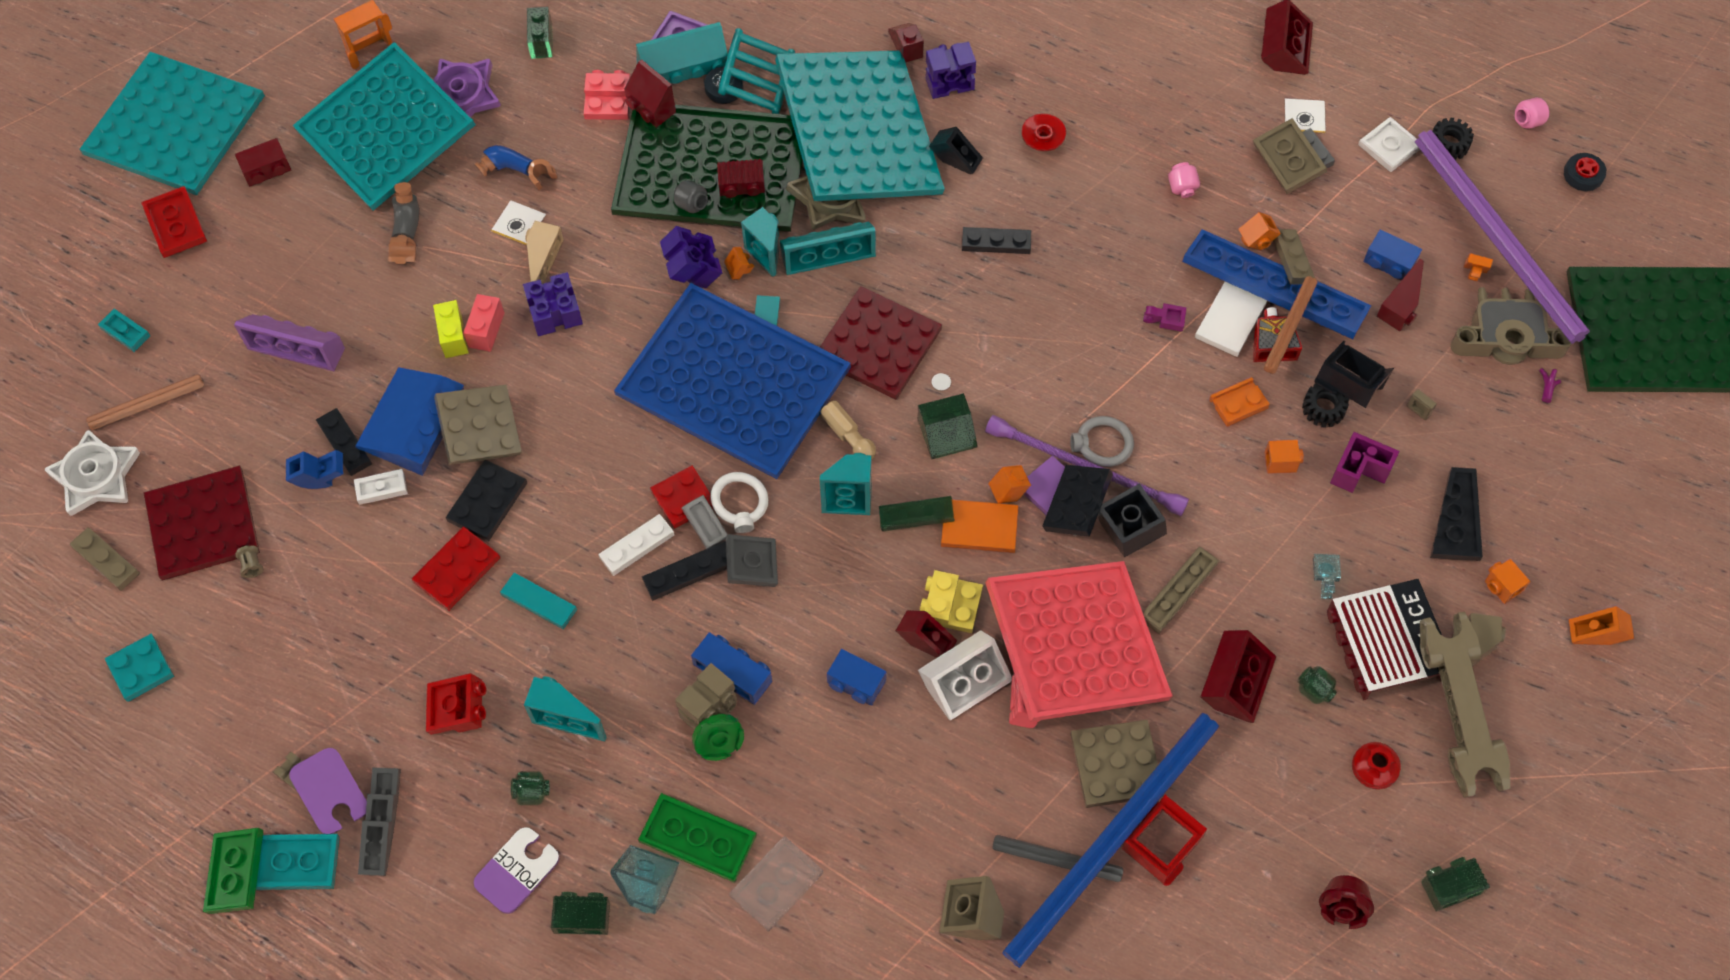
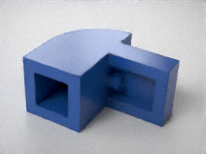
(314, 472)

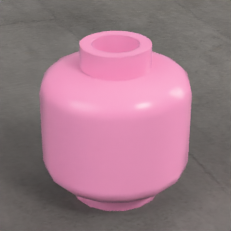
(1532, 113)
(1184, 180)

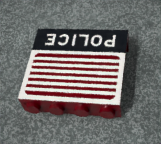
(1383, 635)

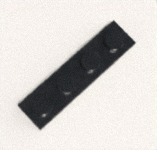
(686, 571)

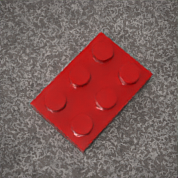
(174, 222)
(456, 568)

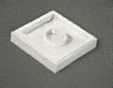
(1389, 144)

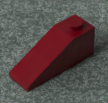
(1402, 302)

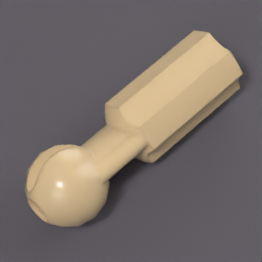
(846, 428)

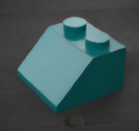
(762, 239)

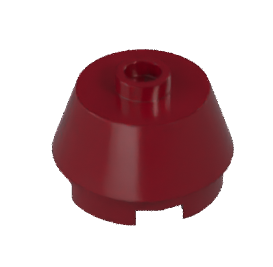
(1347, 902)

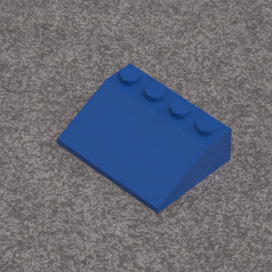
(406, 420)

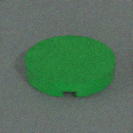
(718, 737)

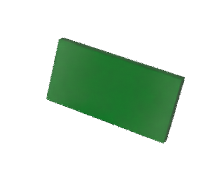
(697, 837)

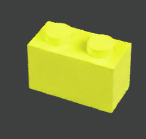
(450, 329)

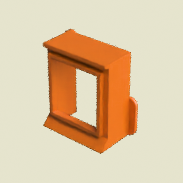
(357, 19)

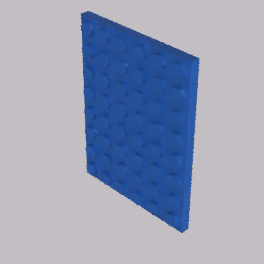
(733, 380)

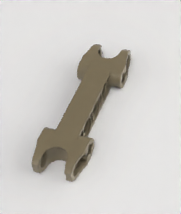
(1467, 715)

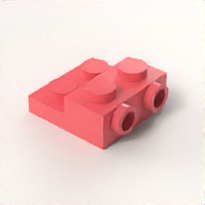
(606, 95)

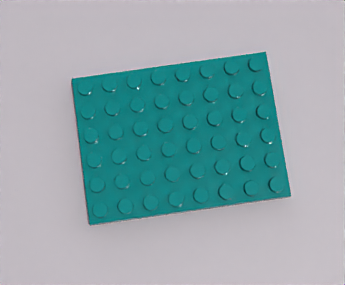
(858, 125)

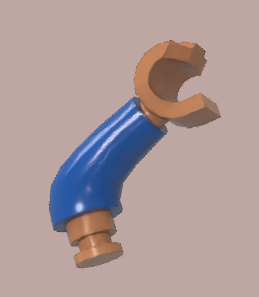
(504, 157)

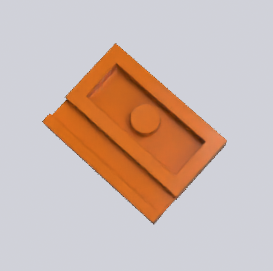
(1239, 402)

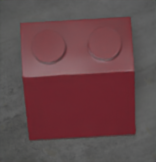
(650, 94)

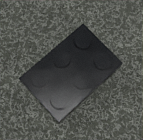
(486, 500)
(1077, 500)

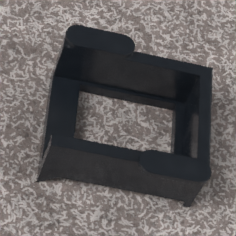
(1338, 379)

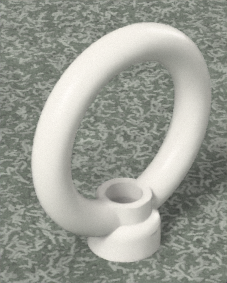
(742, 521)

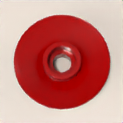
(1043, 125)

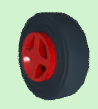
(1585, 172)

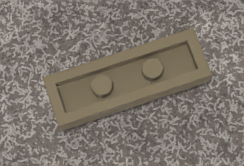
(1293, 256)
(104, 558)

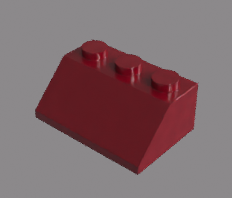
(1287, 38)
(1238, 675)

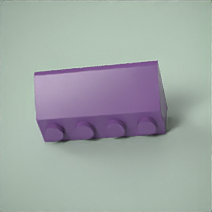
(290, 341)

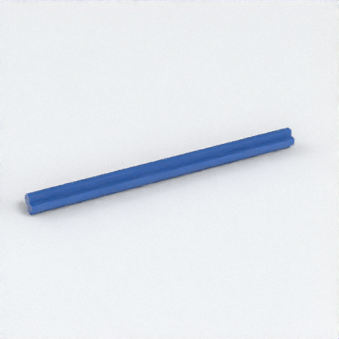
(1110, 840)

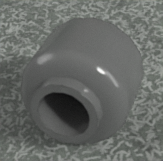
(690, 196)

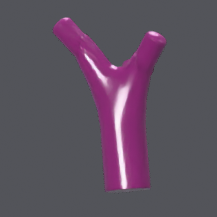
(1549, 384)

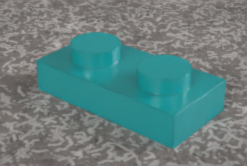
(124, 330)

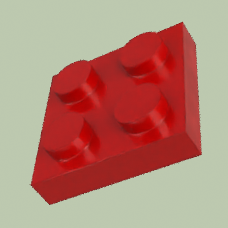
(677, 492)

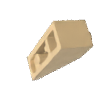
(542, 246)

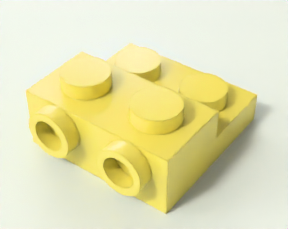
(952, 601)

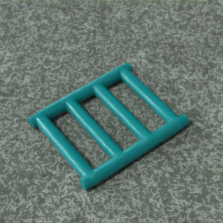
(729, 71)

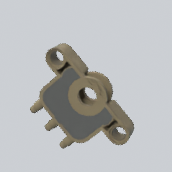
(1512, 320)

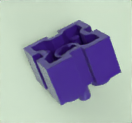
(950, 69)
(690, 257)
(552, 304)

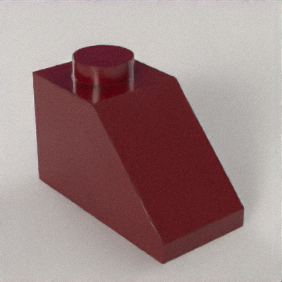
(908, 41)
(925, 633)

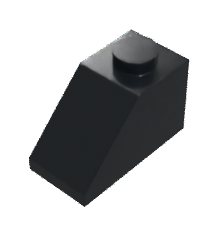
(956, 150)

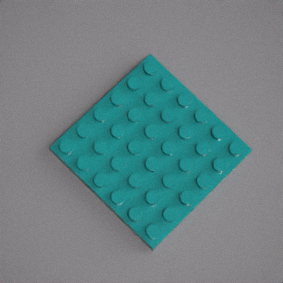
(172, 123)
(383, 125)

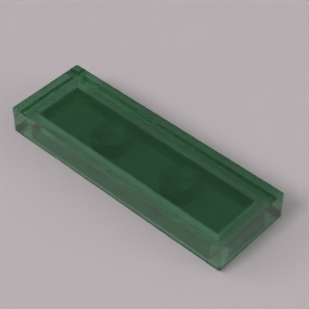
(916, 513)

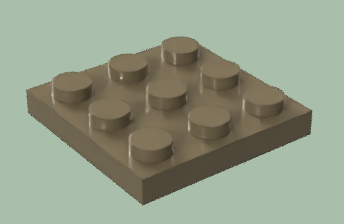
(477, 424)
(1113, 761)

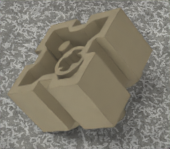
(708, 696)

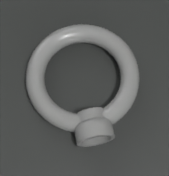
(1080, 441)

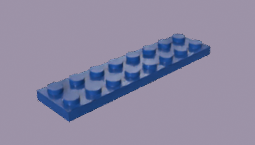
(1270, 282)

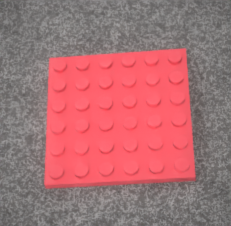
(1077, 640)

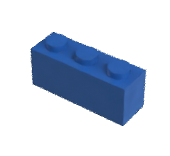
(749, 677)

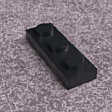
(996, 240)
(343, 440)

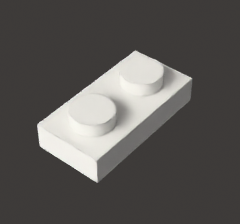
(380, 486)

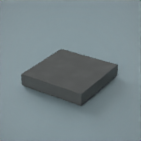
(751, 560)

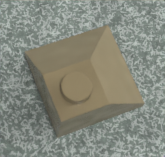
(972, 909)

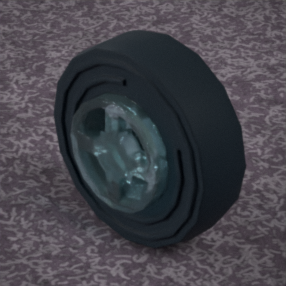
(712, 84)

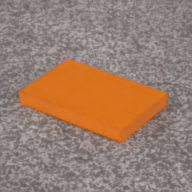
(981, 526)

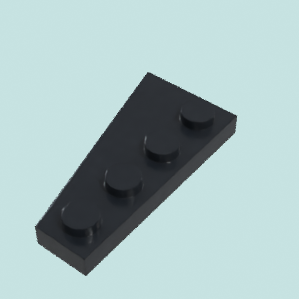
(1459, 519)

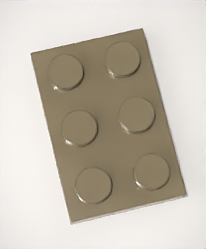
(1289, 156)

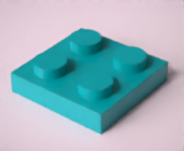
(139, 667)

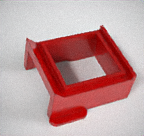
(1164, 873)

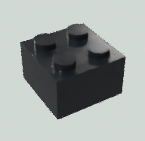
(1132, 520)

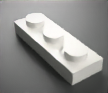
(636, 544)

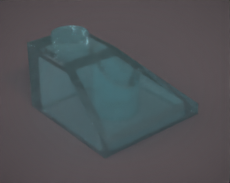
(644, 878)

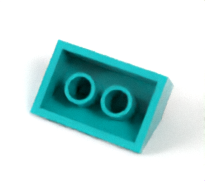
(847, 486)

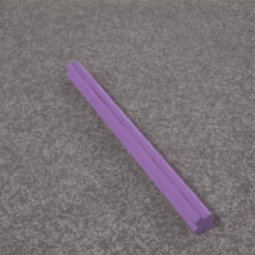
(1502, 237)

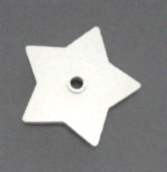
(93, 473)

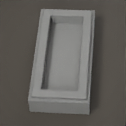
(704, 522)

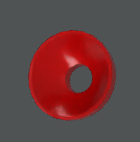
(1371, 775)

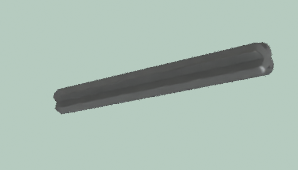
(1050, 856)

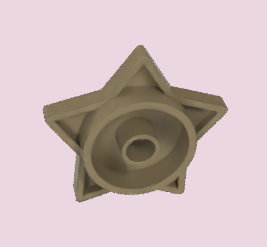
(825, 211)

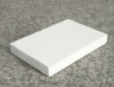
(1231, 319)

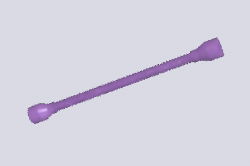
(1000, 428)

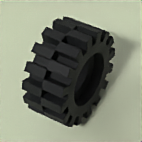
(1457, 130)
(1321, 415)

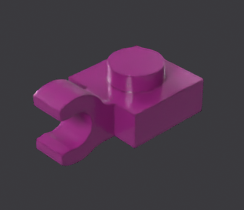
(1170, 316)

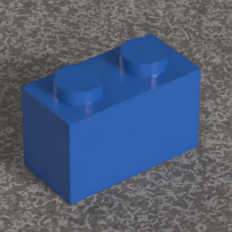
(1392, 255)
(856, 677)

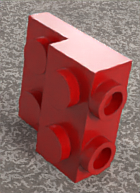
(455, 704)

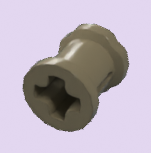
(249, 561)

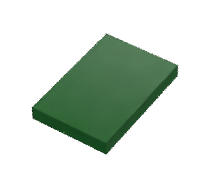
(233, 871)

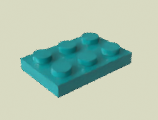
(298, 861)

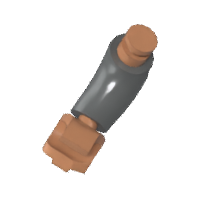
(406, 219)

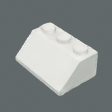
(966, 674)

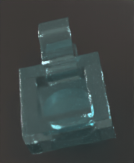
(1327, 569)

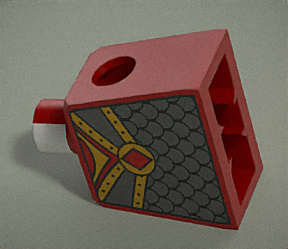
(1265, 336)

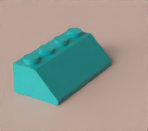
(685, 53)
(828, 247)

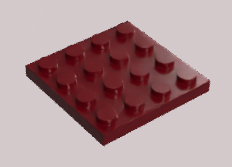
(881, 341)
(200, 522)

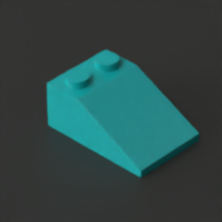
(557, 708)

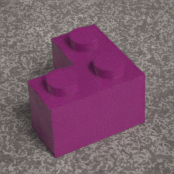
(1366, 458)

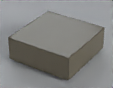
(1421, 404)

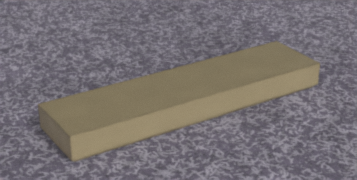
(1179, 589)

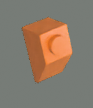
(1602, 627)

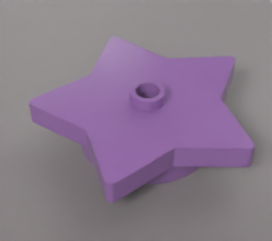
(467, 85)

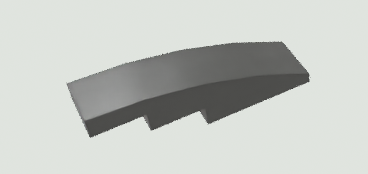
(379, 821)

